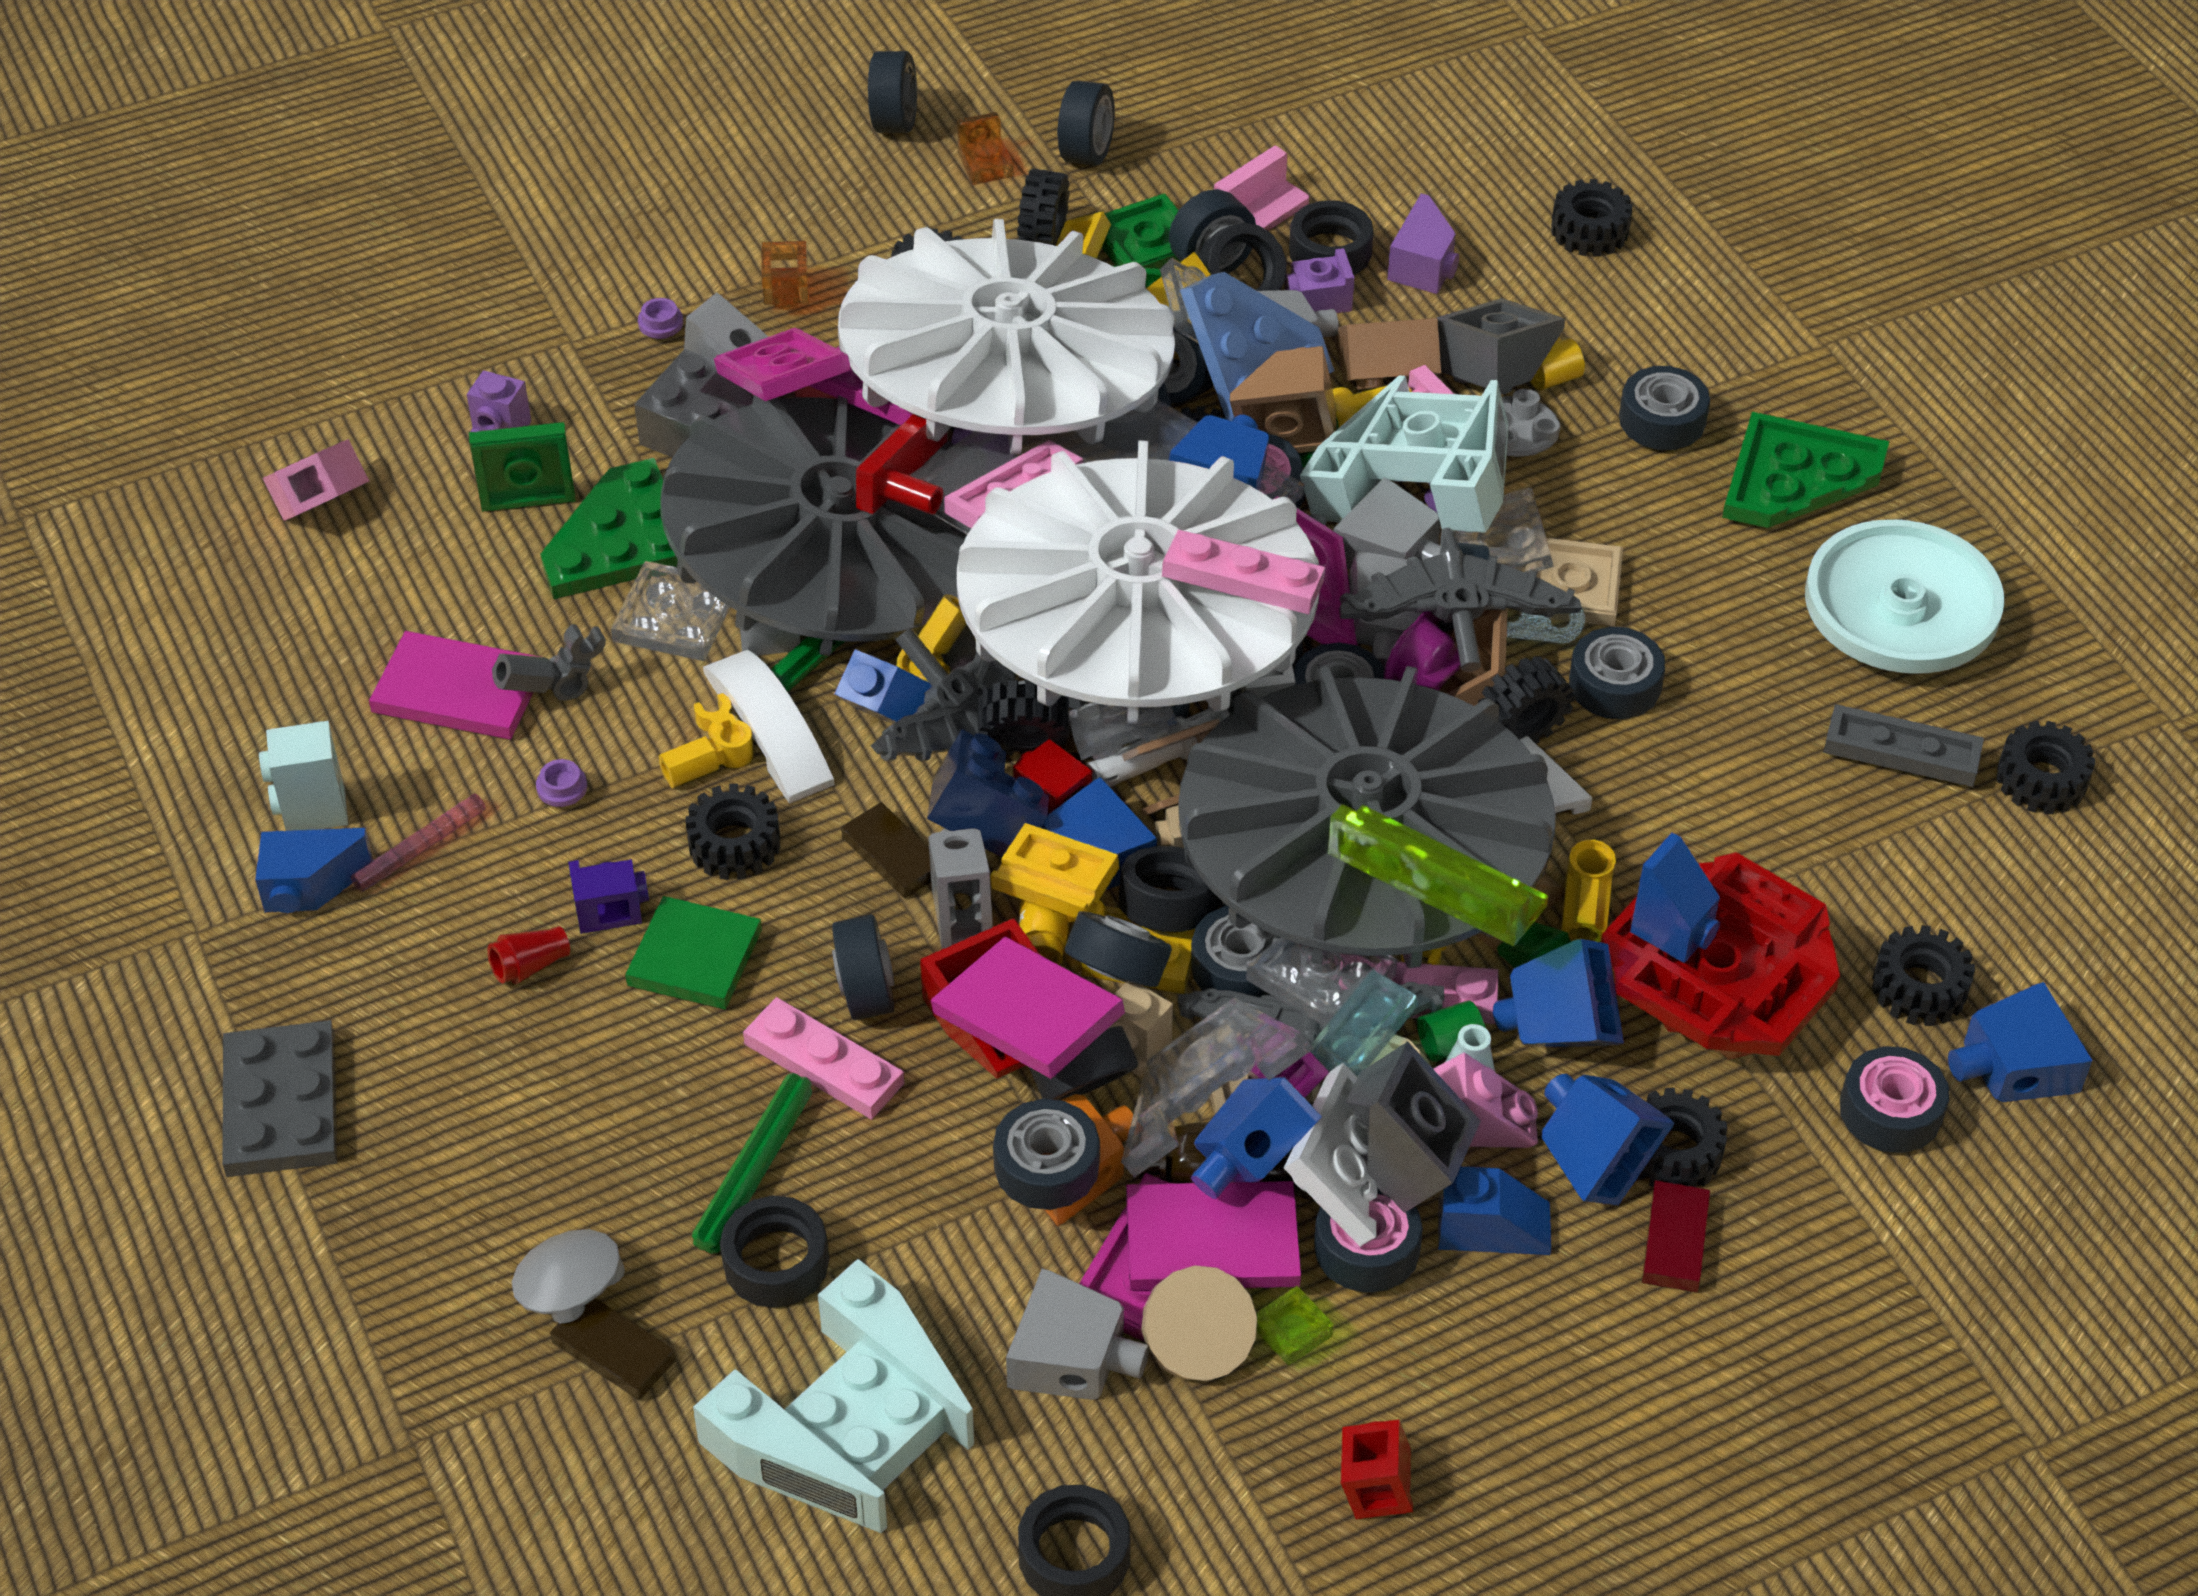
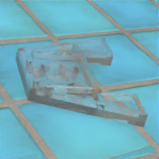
(1198, 1064)

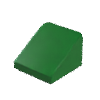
(1534, 943)

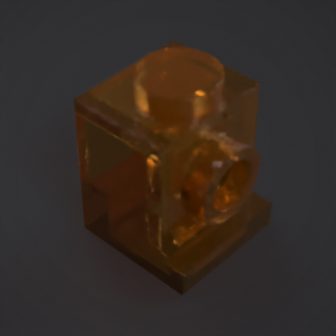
(785, 286)

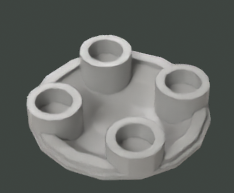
(1530, 423)
(567, 1273)

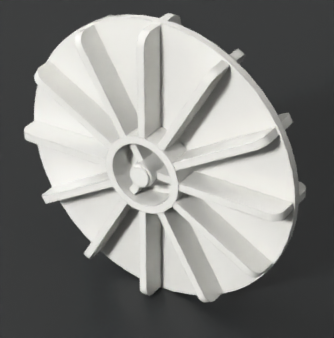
(1006, 336)
(1074, 594)

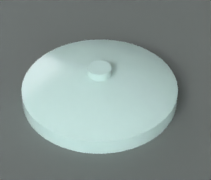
(1904, 596)

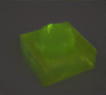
(1293, 1325)

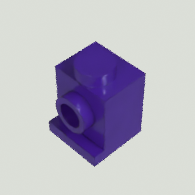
(607, 895)

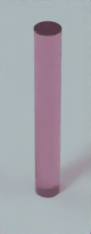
(418, 842)

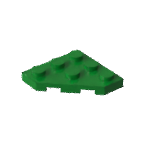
(1798, 468)
(610, 533)

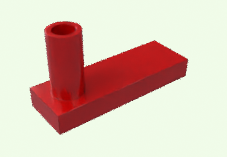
(889, 468)

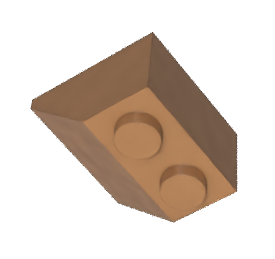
(1387, 350)
(1290, 398)

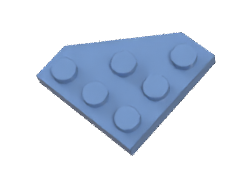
(1242, 330)

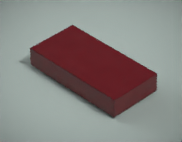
(1676, 1236)

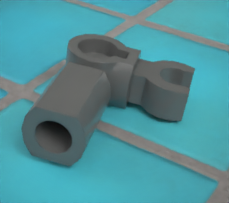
(562, 673)

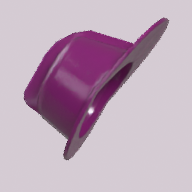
(1425, 648)

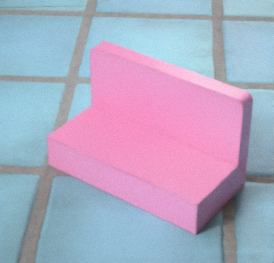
(1264, 188)

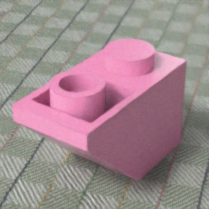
(316, 479)
(1503, 1109)

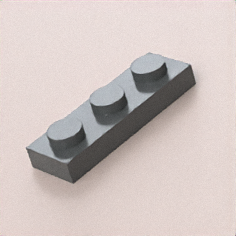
(1904, 745)

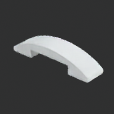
(775, 724)

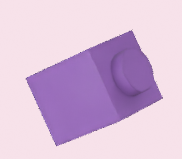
(1423, 249)

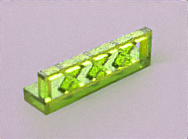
(1434, 873)

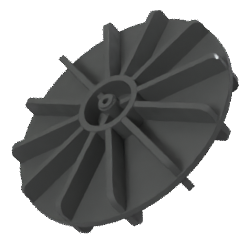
(773, 527)
(1284, 762)

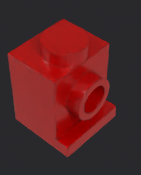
(1376, 1469)

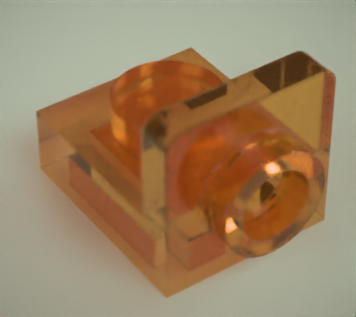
(983, 149)

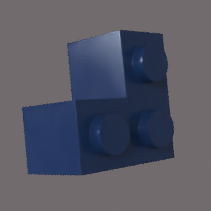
(977, 793)

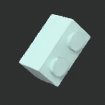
(304, 776)

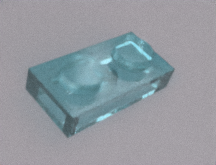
(1364, 1024)

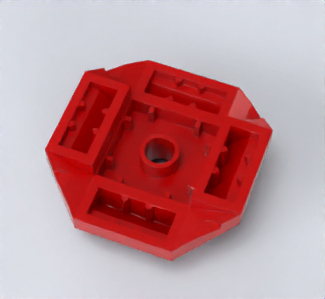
(1753, 981)

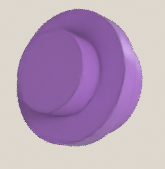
(660, 318)
(561, 783)

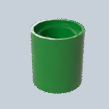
(1440, 1029)

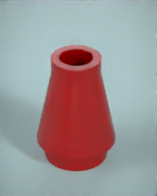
(526, 953)

